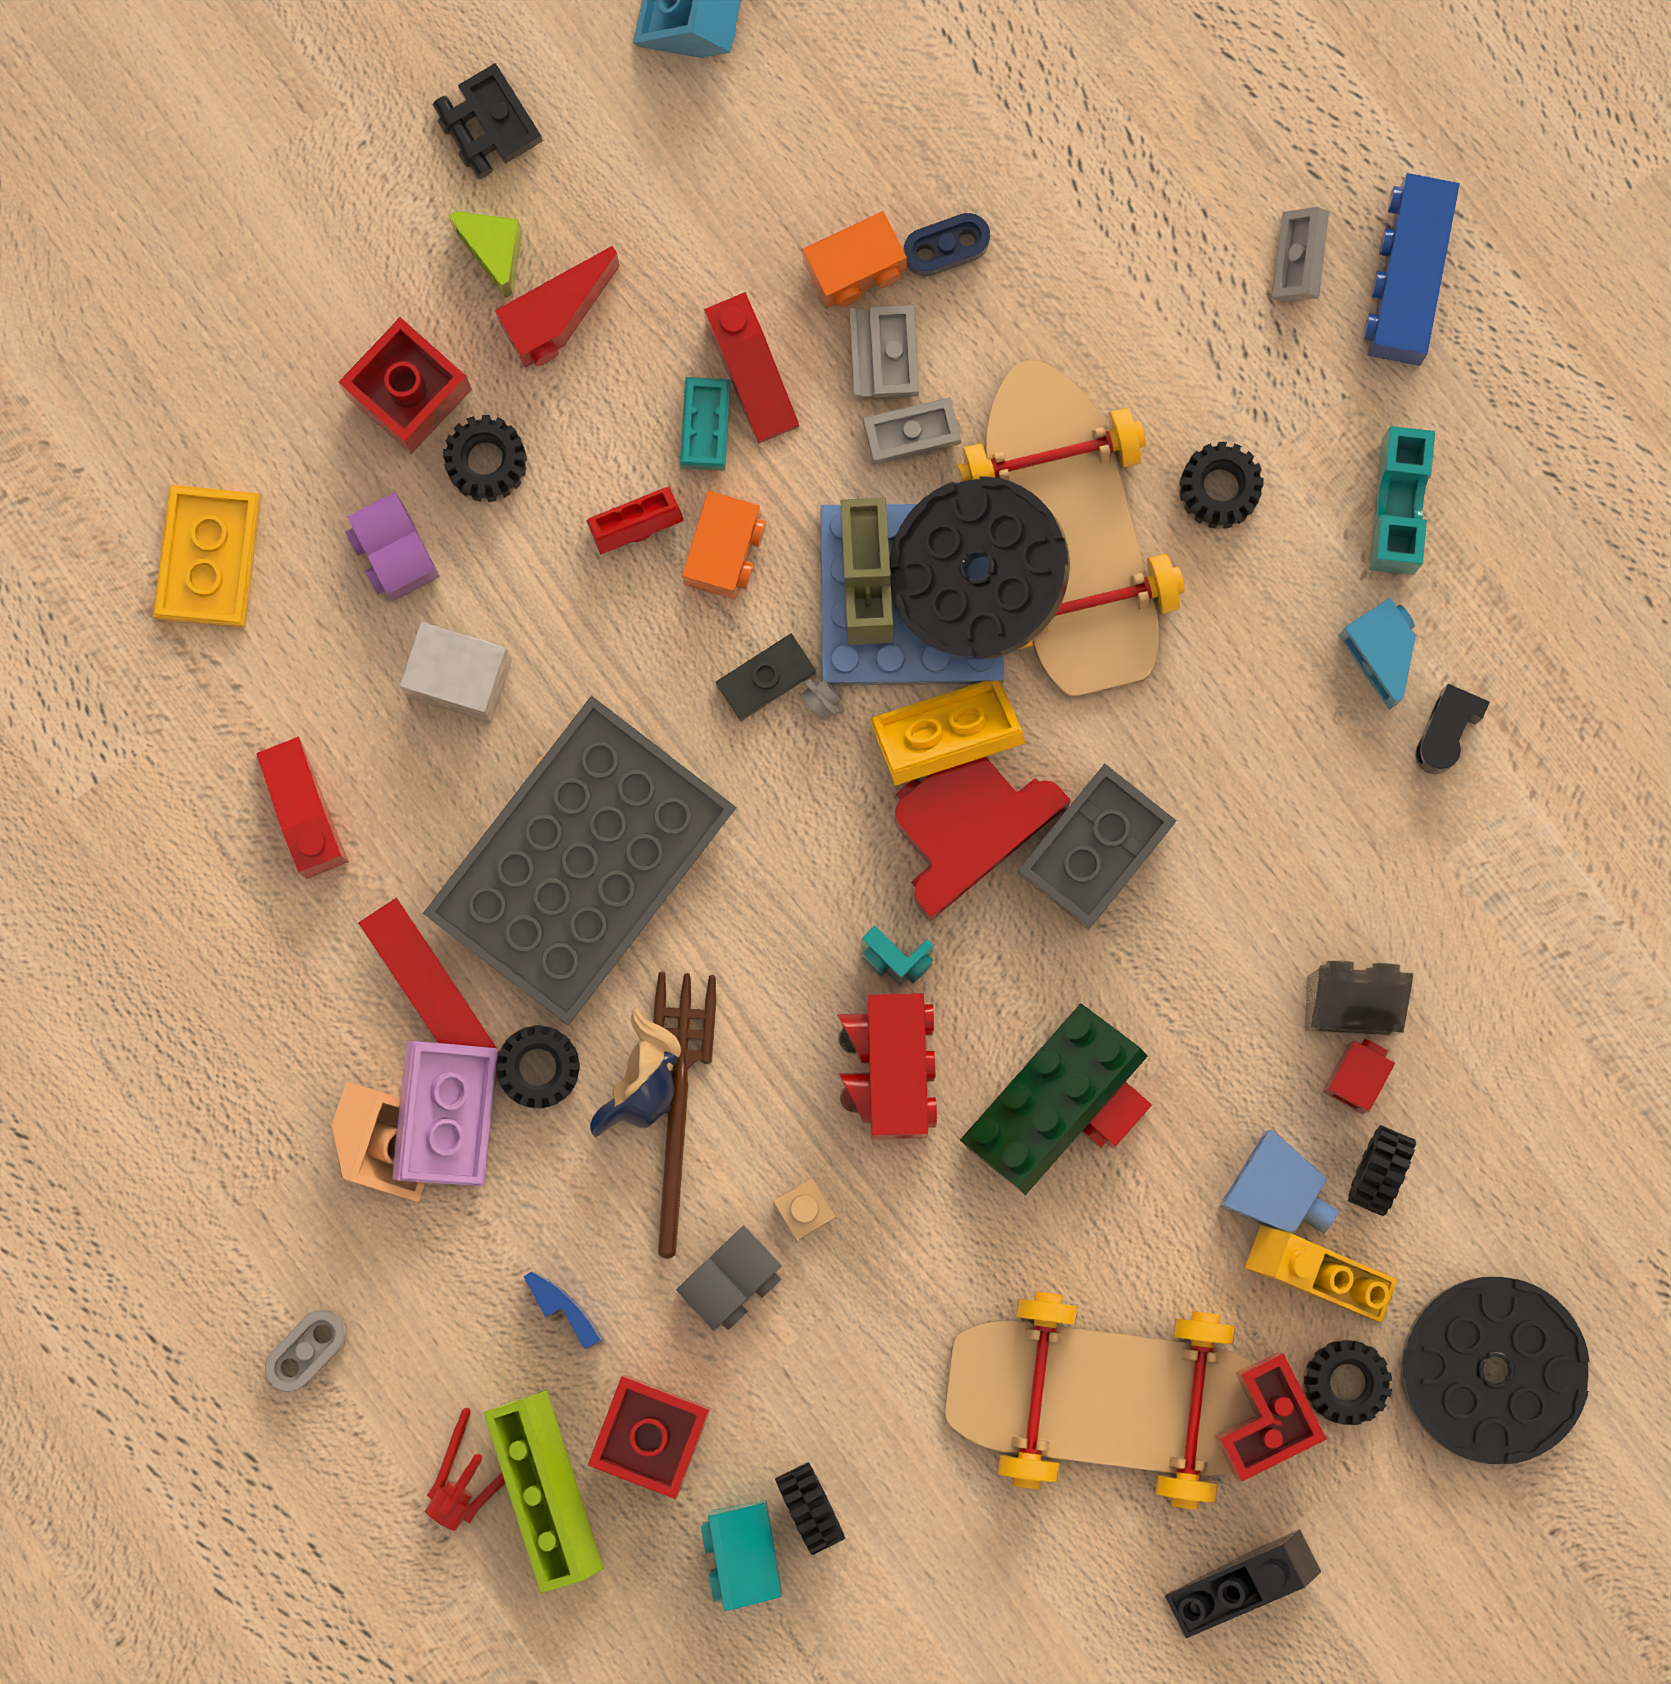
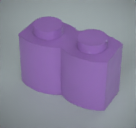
(392, 547)

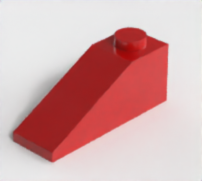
(551, 312)
(751, 367)
(301, 809)

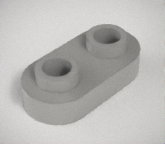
(305, 1350)

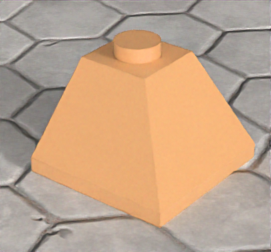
(367, 1140)

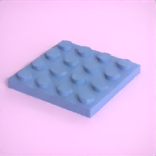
(908, 657)

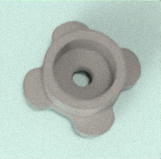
(822, 698)

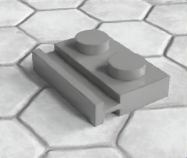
(884, 352)

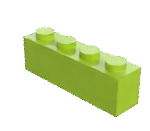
(543, 1491)

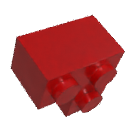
(1282, 1420)

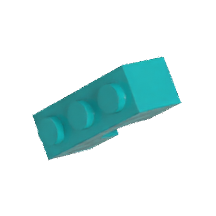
(1401, 488)

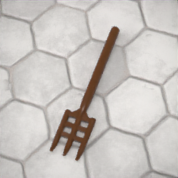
(677, 1115)

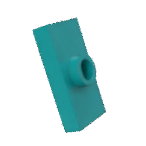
(705, 423)

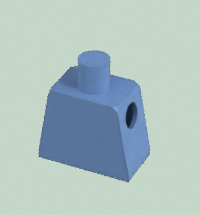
(1279, 1189)

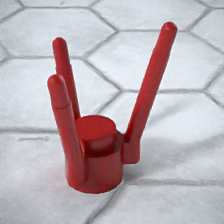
(451, 1503)

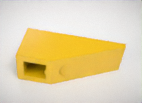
(1320, 1273)

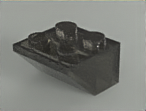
(1357, 1000)

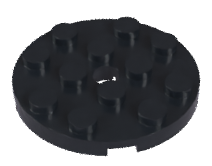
(1025, 568)
(1543, 1360)

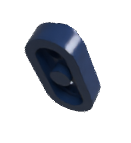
(944, 242)

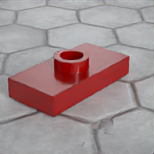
(635, 520)

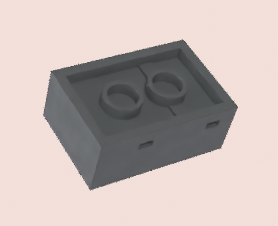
(1096, 846)

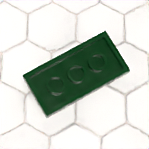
(1053, 1098)

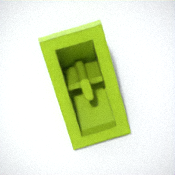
(493, 243)

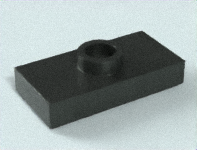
(765, 677)

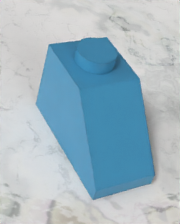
(1383, 648)

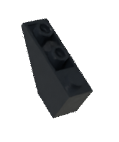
(1244, 1584)

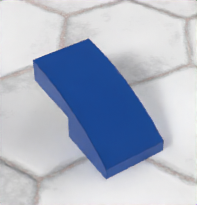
(554, 1299)

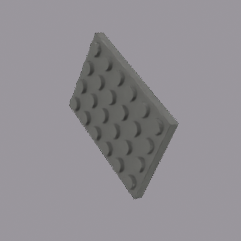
(579, 860)

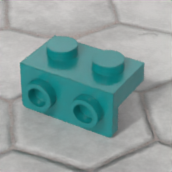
(885, 957)

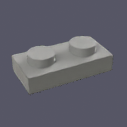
(1300, 254)
(912, 430)

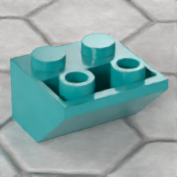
(743, 1555)

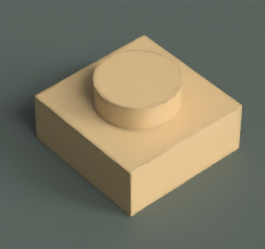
(804, 1209)

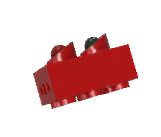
(899, 1066)

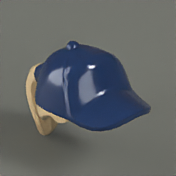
(648, 1080)

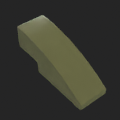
(866, 571)

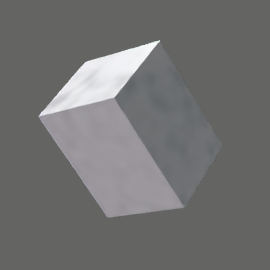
(455, 672)

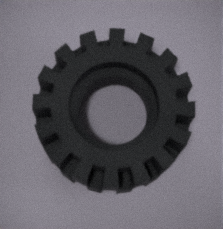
(479, 432)
(1228, 459)
(538, 1038)
(1382, 1170)
(1376, 1382)
(810, 1508)

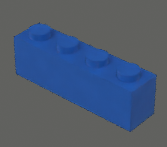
(1412, 269)

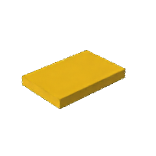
(207, 556)
(947, 731)

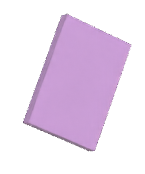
(445, 1113)

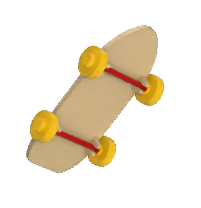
(1059, 449)
(1098, 1397)

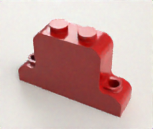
(967, 825)

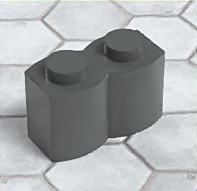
(731, 1279)

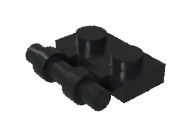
(499, 114)

